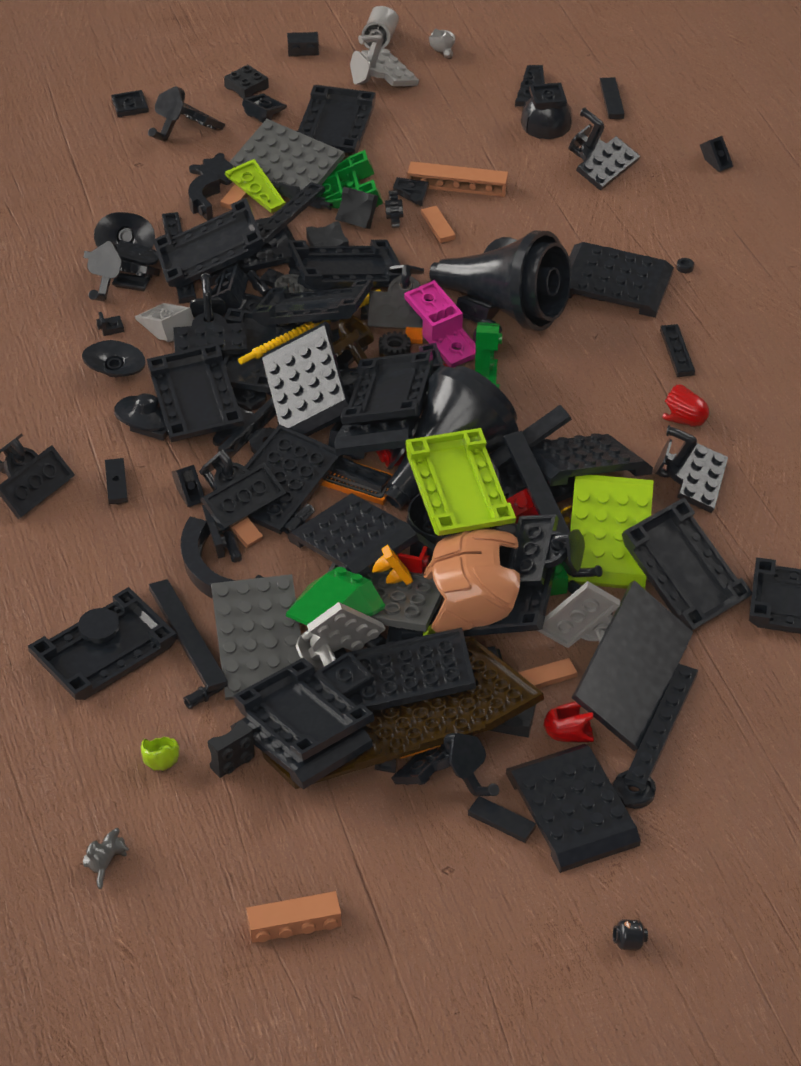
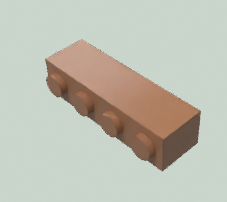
(293, 917)

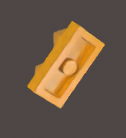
(390, 560)

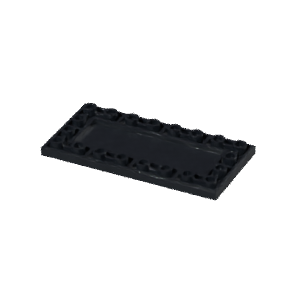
(633, 665)

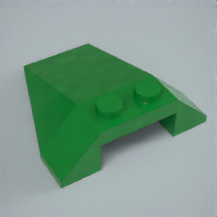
(336, 587)

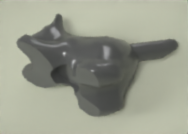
(100, 855)

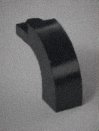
(199, 190)

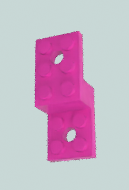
(442, 323)

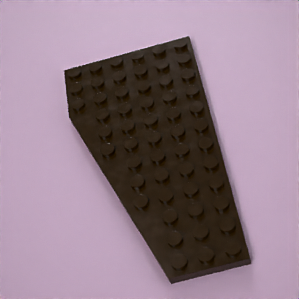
(425, 723)

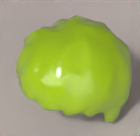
(160, 753)

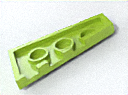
(256, 184)

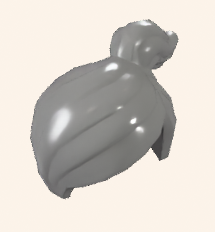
(442, 42)

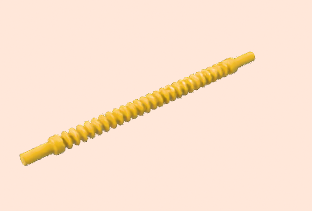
(259, 351)

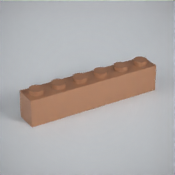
(460, 178)

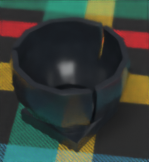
(546, 112)

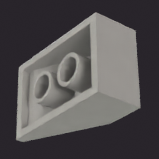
(163, 318)

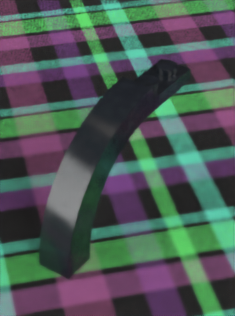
(192, 543)

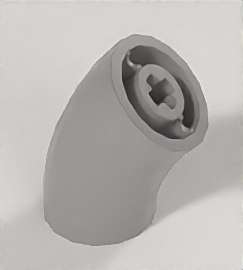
(381, 22)

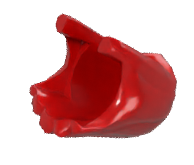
(686, 407)
(568, 725)

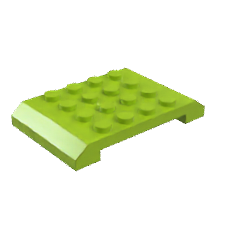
(458, 482)
(602, 512)

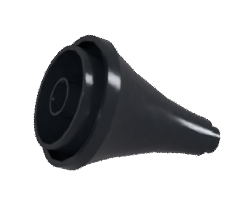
(522, 279)
(455, 402)

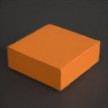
(415, 335)

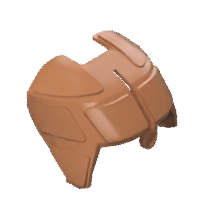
(473, 583)

